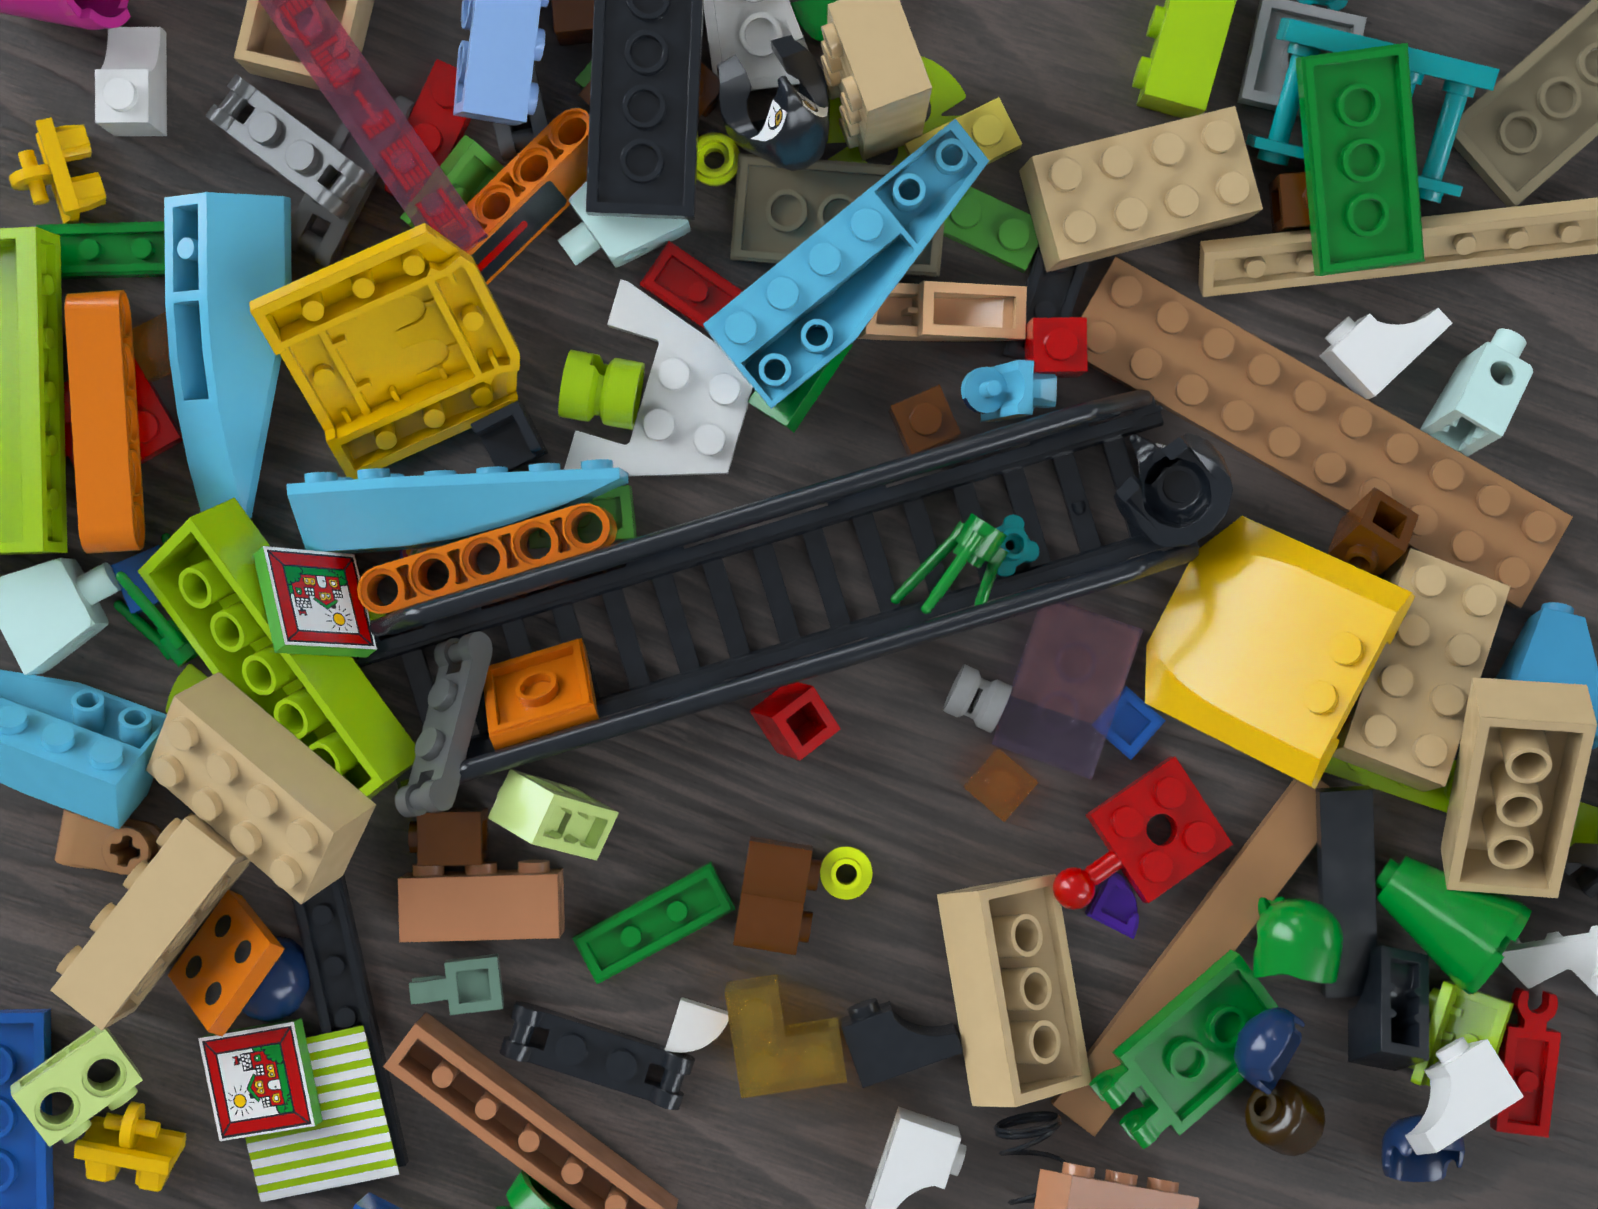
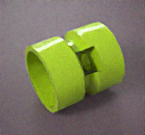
(601, 389)

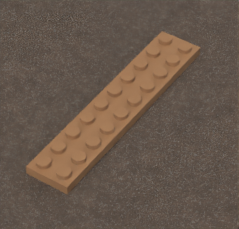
(1315, 428)

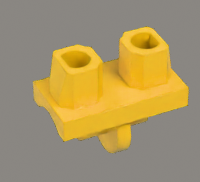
(57, 147)
(130, 1144)

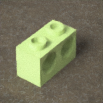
(552, 815)
(68, 1074)

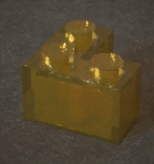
(778, 1055)

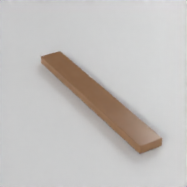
(1207, 935)

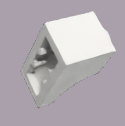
(133, 83)
(1373, 353)
(1465, 1092)
(916, 1156)

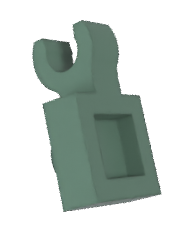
(468, 985)

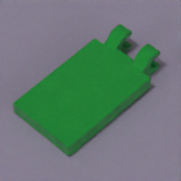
(1185, 1052)

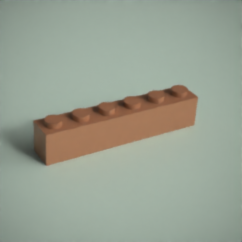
(520, 1122)

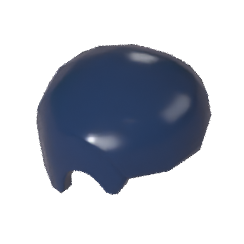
(282, 987)
(1267, 1047)
(1403, 1164)

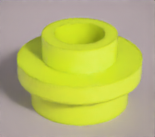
(717, 143)
(834, 860)

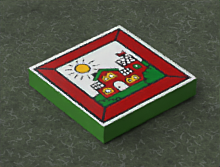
(313, 602)
(260, 1079)

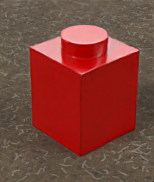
(1057, 346)
(795, 720)

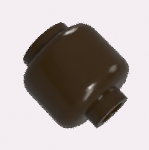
(1285, 1120)

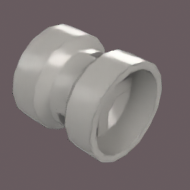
(988, 703)

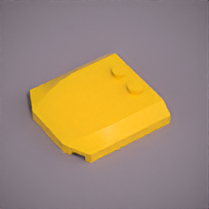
(393, 347)
(1270, 646)

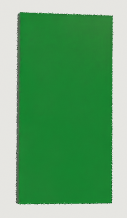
(1360, 159)

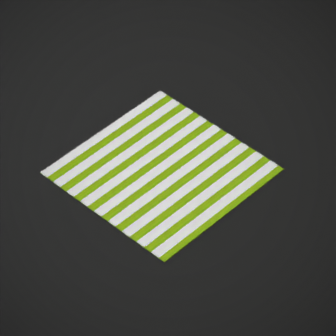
(349, 1142)

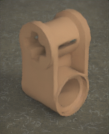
(103, 847)

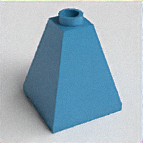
(1556, 650)

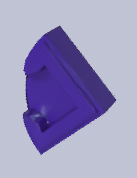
(1115, 906)

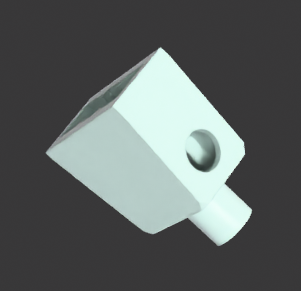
(619, 237)
(1481, 395)
(53, 610)

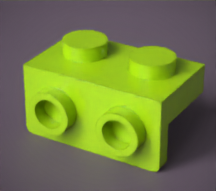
(1460, 1015)

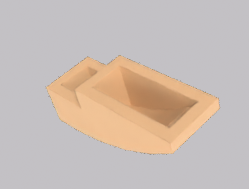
(950, 313)

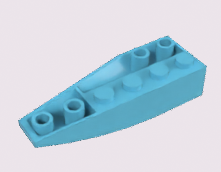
(845, 271)
(222, 368)
(437, 508)
(76, 746)

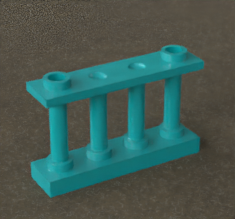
(1459, 79)

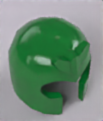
(1297, 940)

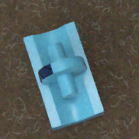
(1008, 390)

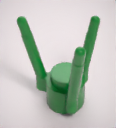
(973, 544)
(168, 636)

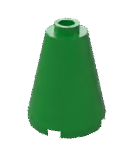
(1455, 928)

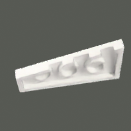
(746, 31)

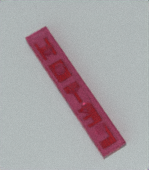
(374, 119)

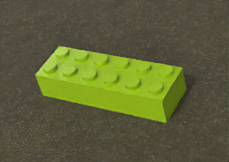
(215, 598)

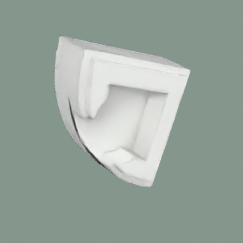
(695, 1026)

